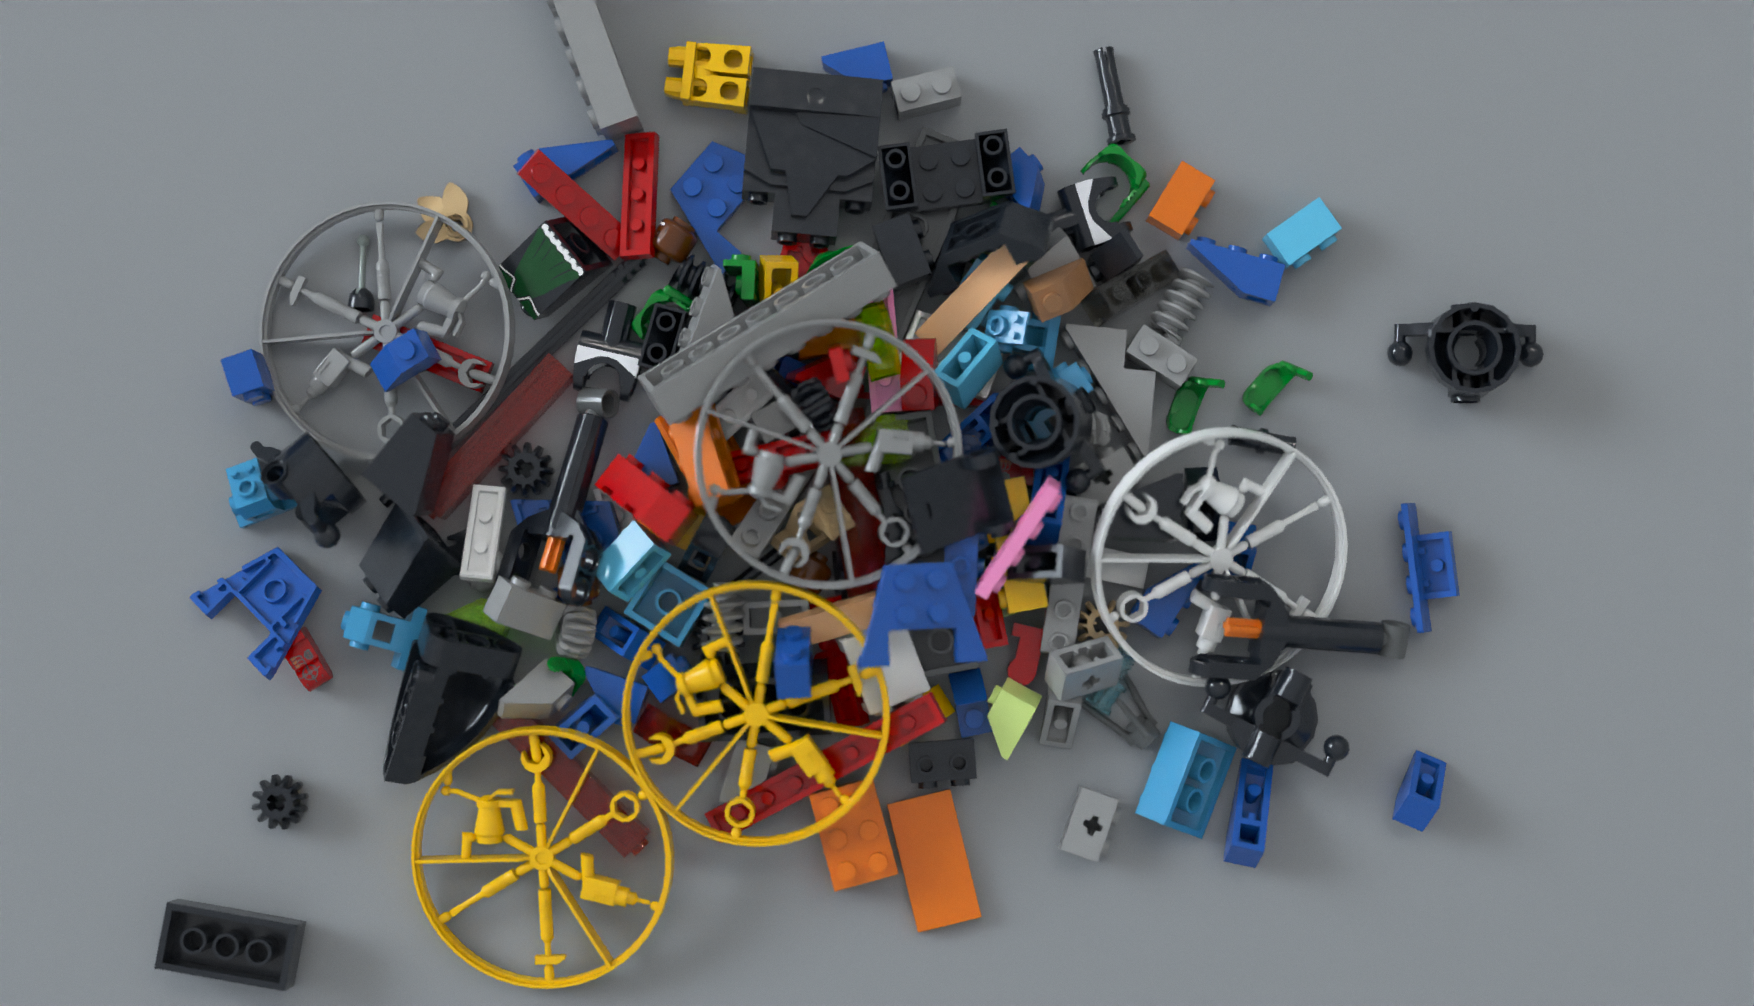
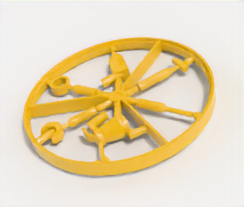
(710, 676)
(490, 830)

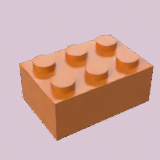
(858, 842)

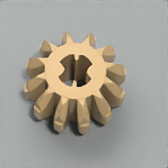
(1089, 622)

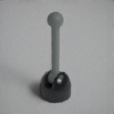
(362, 298)

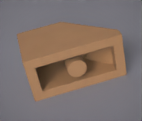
(1058, 290)

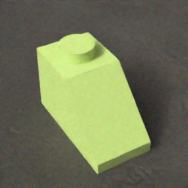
(1010, 713)

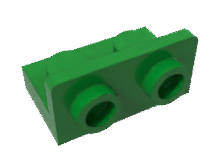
(746, 277)

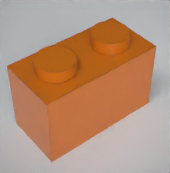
(1181, 200)

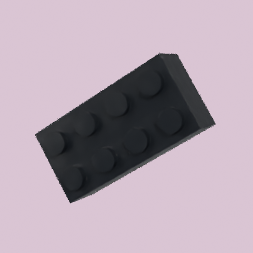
(816, 709)
(230, 944)

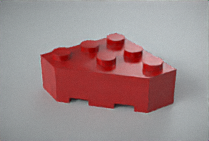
(648, 498)

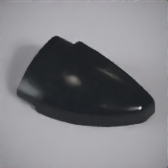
(447, 695)

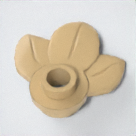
(452, 205)

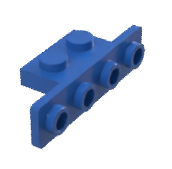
(967, 565)
(1430, 566)

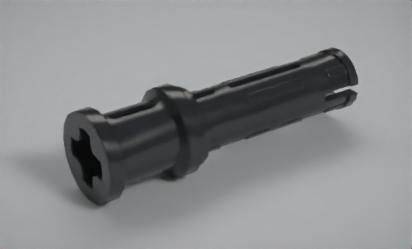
(1115, 110)

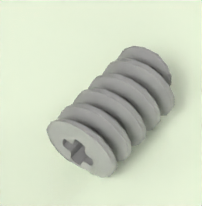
(1180, 303)
(728, 606)

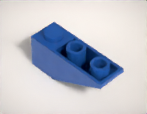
(1244, 274)
(1162, 612)

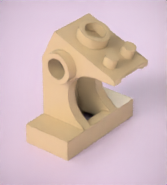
(823, 524)

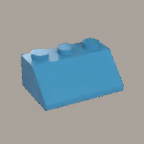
(1185, 780)

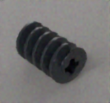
(690, 277)

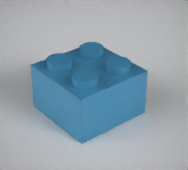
(662, 594)

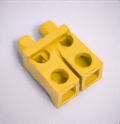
(711, 75)

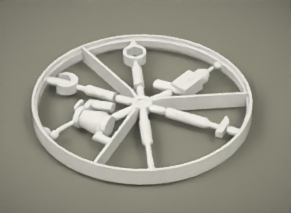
(1226, 501)

